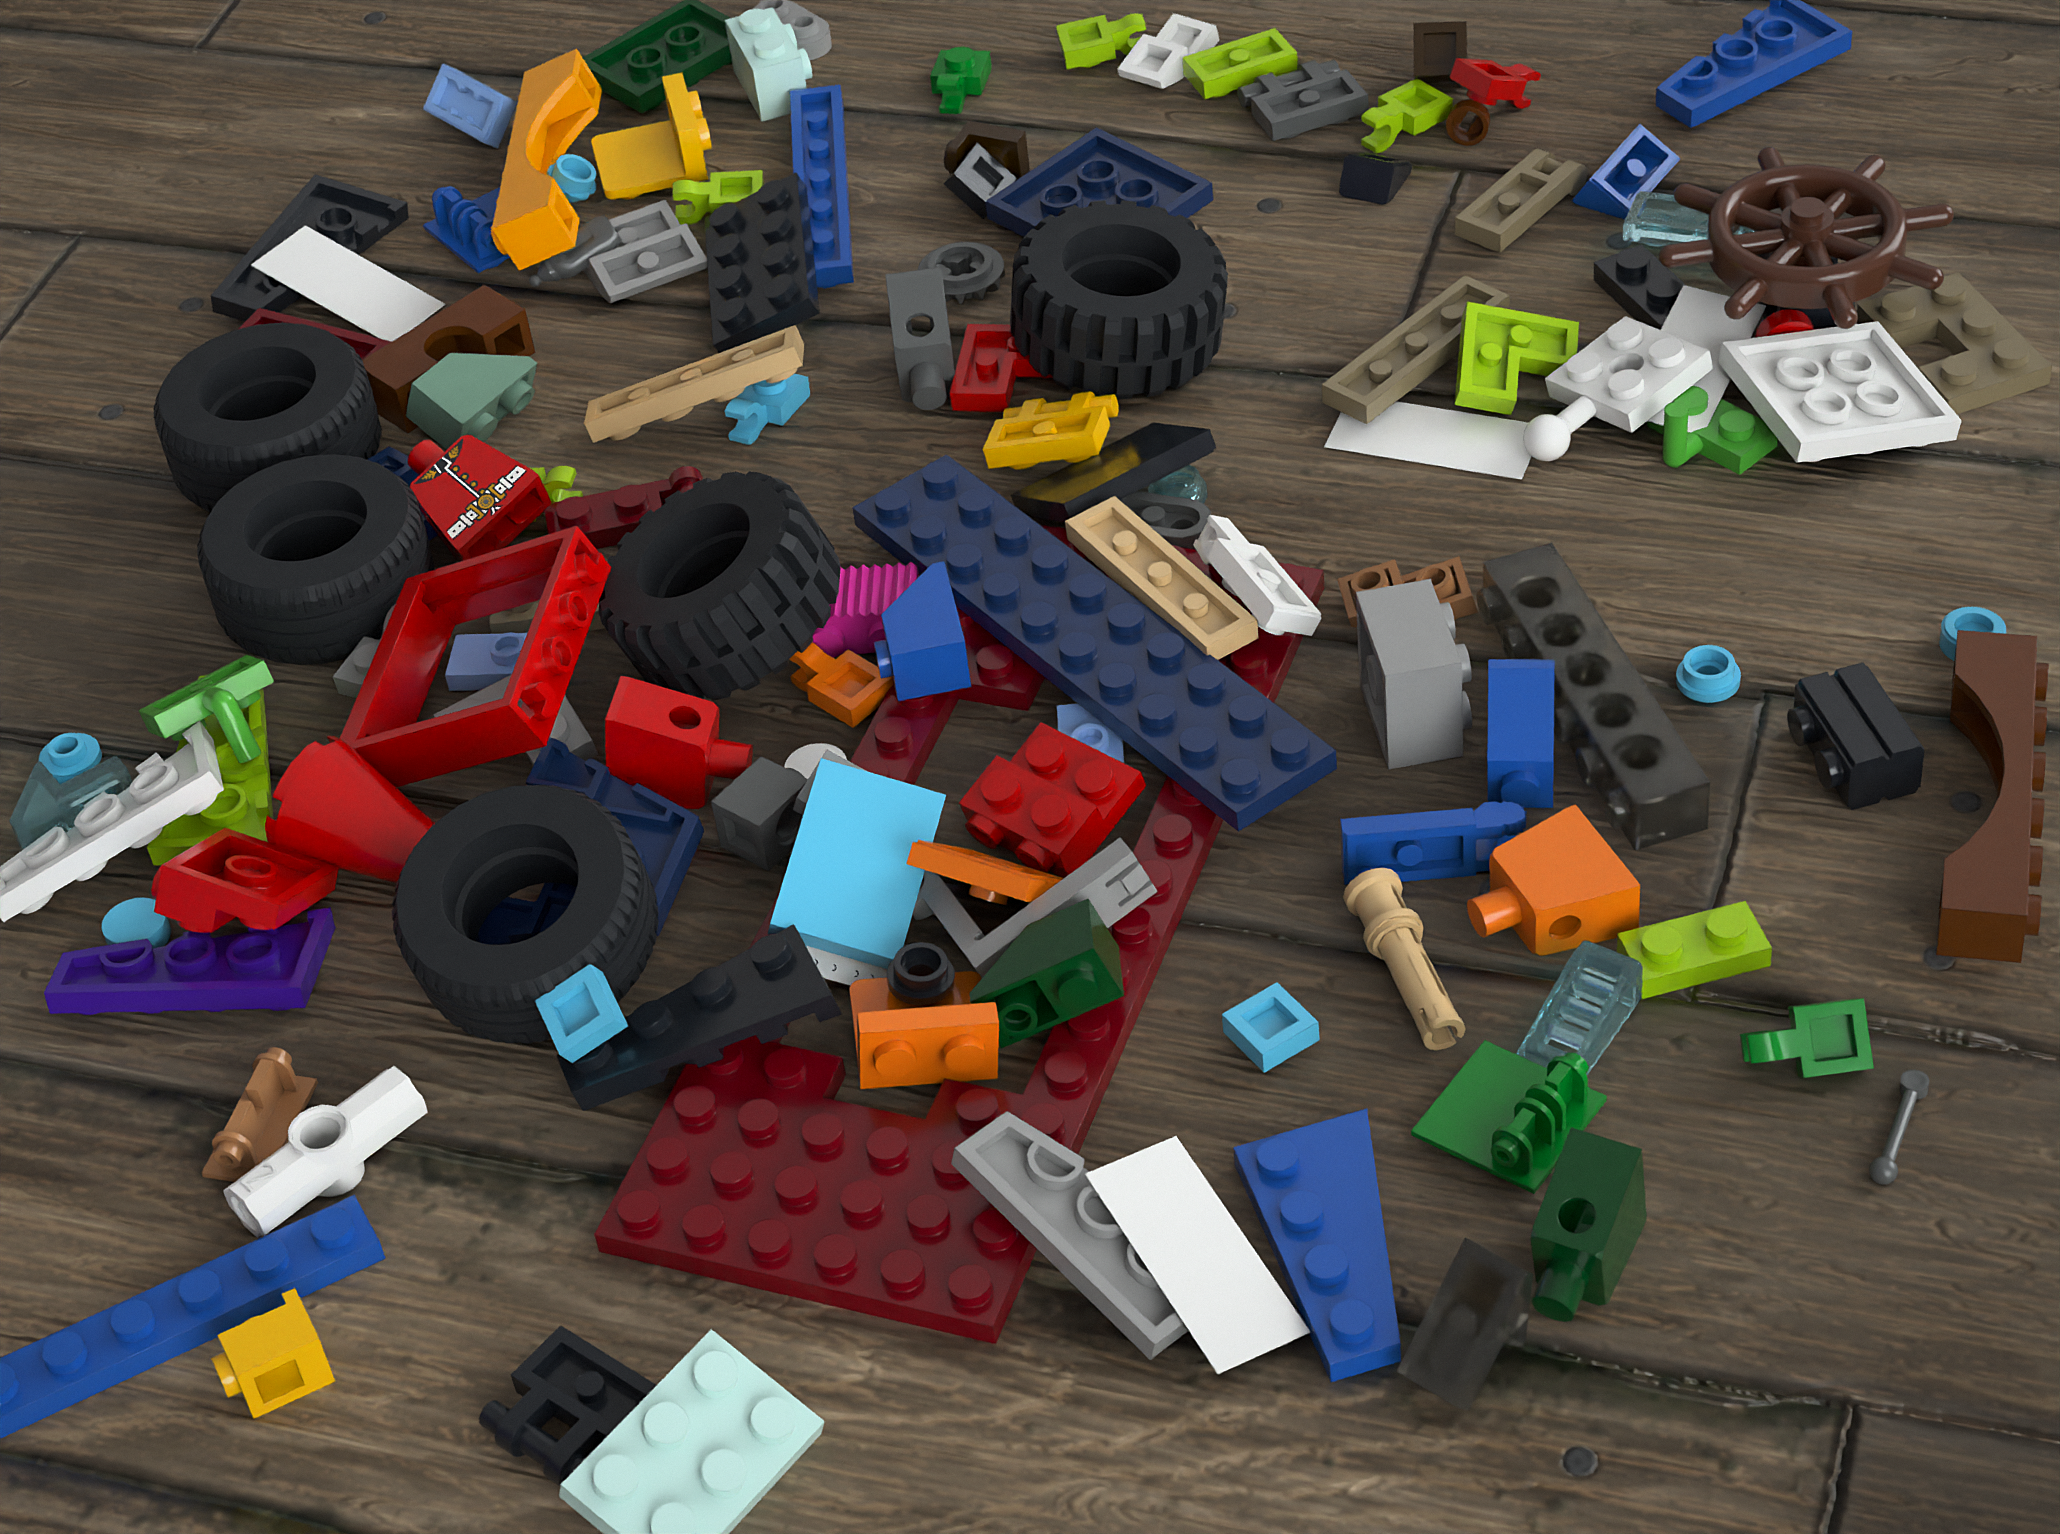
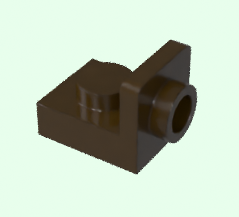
(1002, 143)

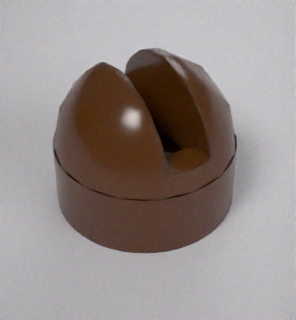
(1477, 129)

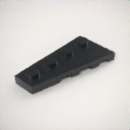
(693, 1024)

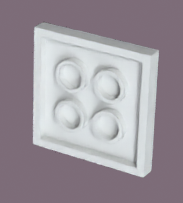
(1838, 392)

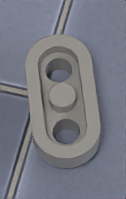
(809, 29)

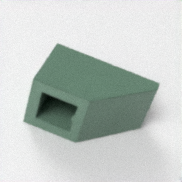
(470, 395)

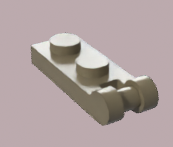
(1519, 199)

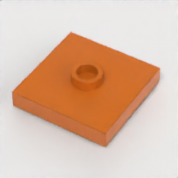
(988, 875)

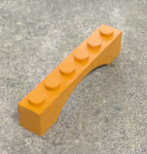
(531, 210)

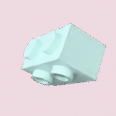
(767, 61)

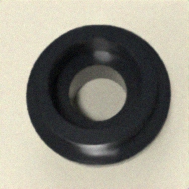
(920, 974)

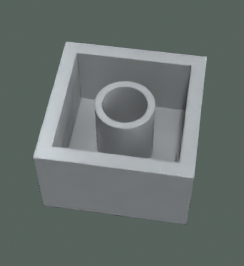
(1412, 673)

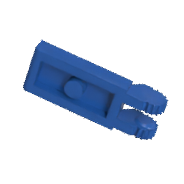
(1429, 842)

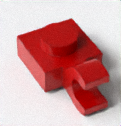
(1492, 82)

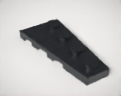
(332, 208)

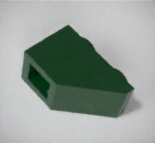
(1052, 973)

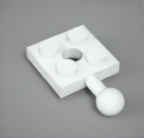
(1619, 379)

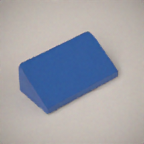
(1632, 168)

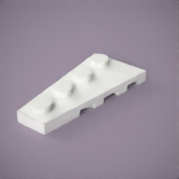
(112, 823)

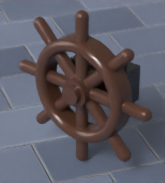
(1796, 254)

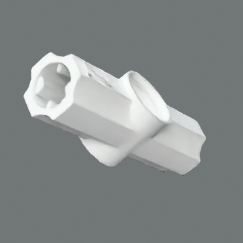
(325, 1151)

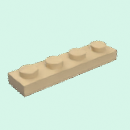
(677, 391)
(1161, 577)

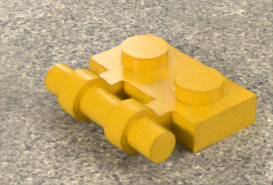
(1050, 431)

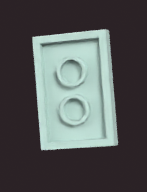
(694, 1449)

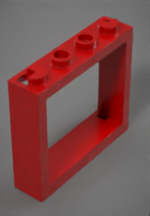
(382, 726)

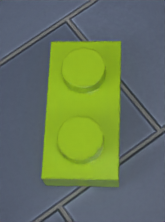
(1237, 63)
(1697, 948)

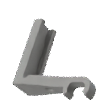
(1109, 879)

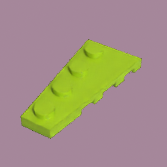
(239, 806)

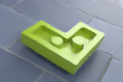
(1499, 345)

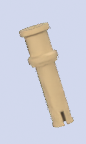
(1396, 937)

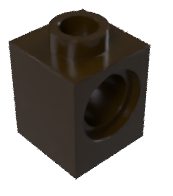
(1436, 49)

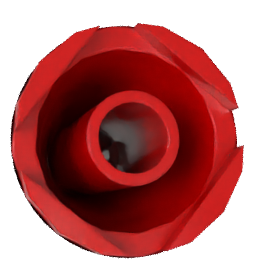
(345, 813)

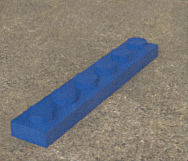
(822, 166)
(183, 1313)

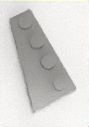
(1059, 1211)

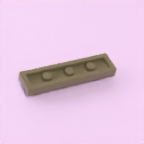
(1407, 352)

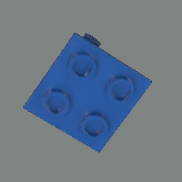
(466, 227)

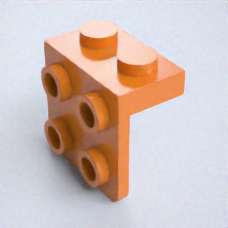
(923, 1042)

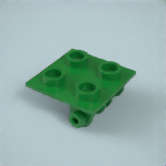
(1511, 1113)

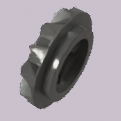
(958, 261)

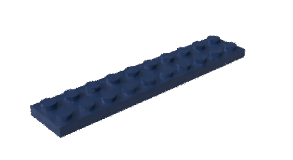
(1099, 643)

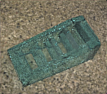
(1598, 977)

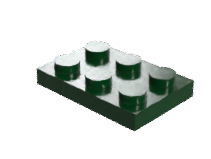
(680, 40)

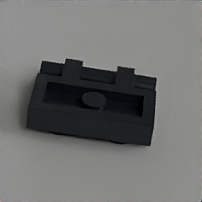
(577, 1387)

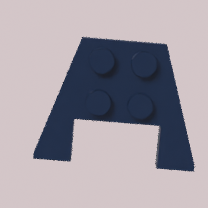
(658, 828)

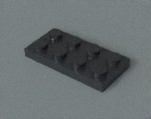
(761, 264)

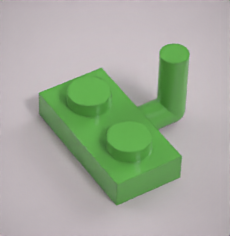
(1730, 439)
(217, 693)

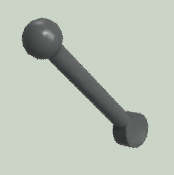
(1913, 1086)

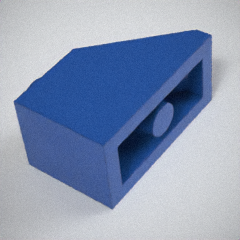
(924, 639)
(1521, 732)

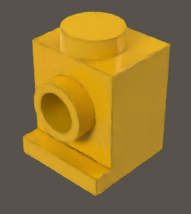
(273, 1358)

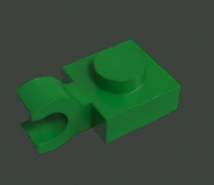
(959, 74)
(1822, 1039)

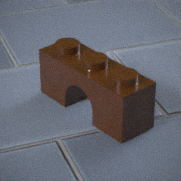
(473, 325)

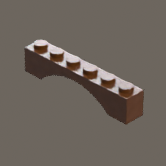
(1989, 877)

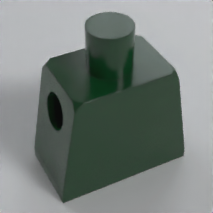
(1587, 1224)

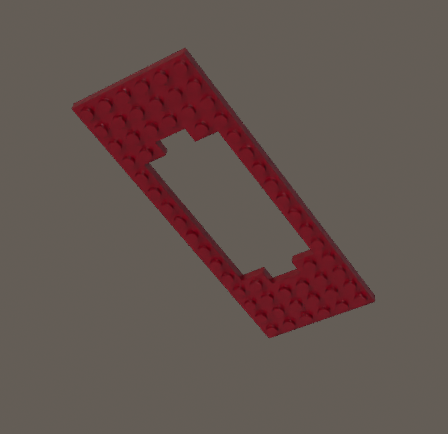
(859, 1205)

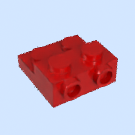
(1050, 801)
(239, 878)

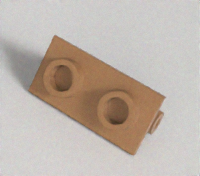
(260, 1117)

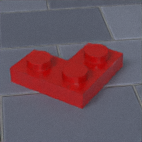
(988, 369)

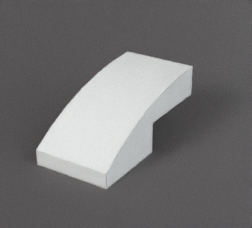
(1159, 58)

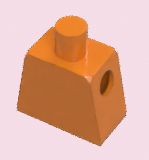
(1557, 887)

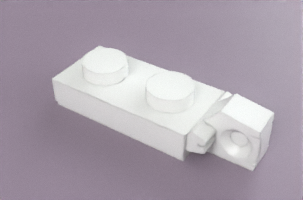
(1256, 579)

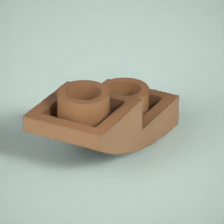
(1447, 579)

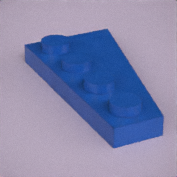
(1761, 55)
(1328, 1235)

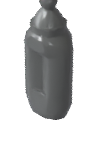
(592, 239)

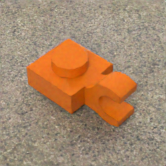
(841, 686)

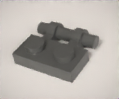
(1303, 99)

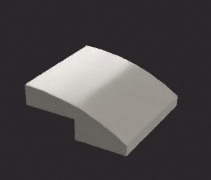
(650, 253)

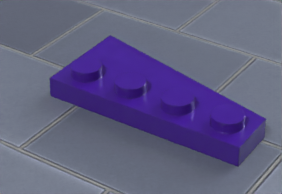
(195, 972)

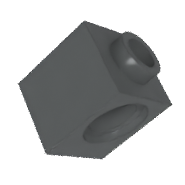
(757, 813)

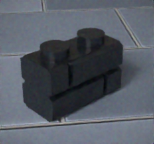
(1856, 736)

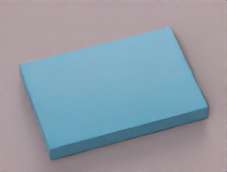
(849, 866)

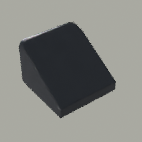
(1373, 177)

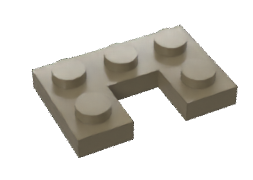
(1987, 351)

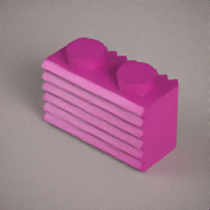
(858, 609)

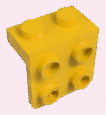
(656, 153)

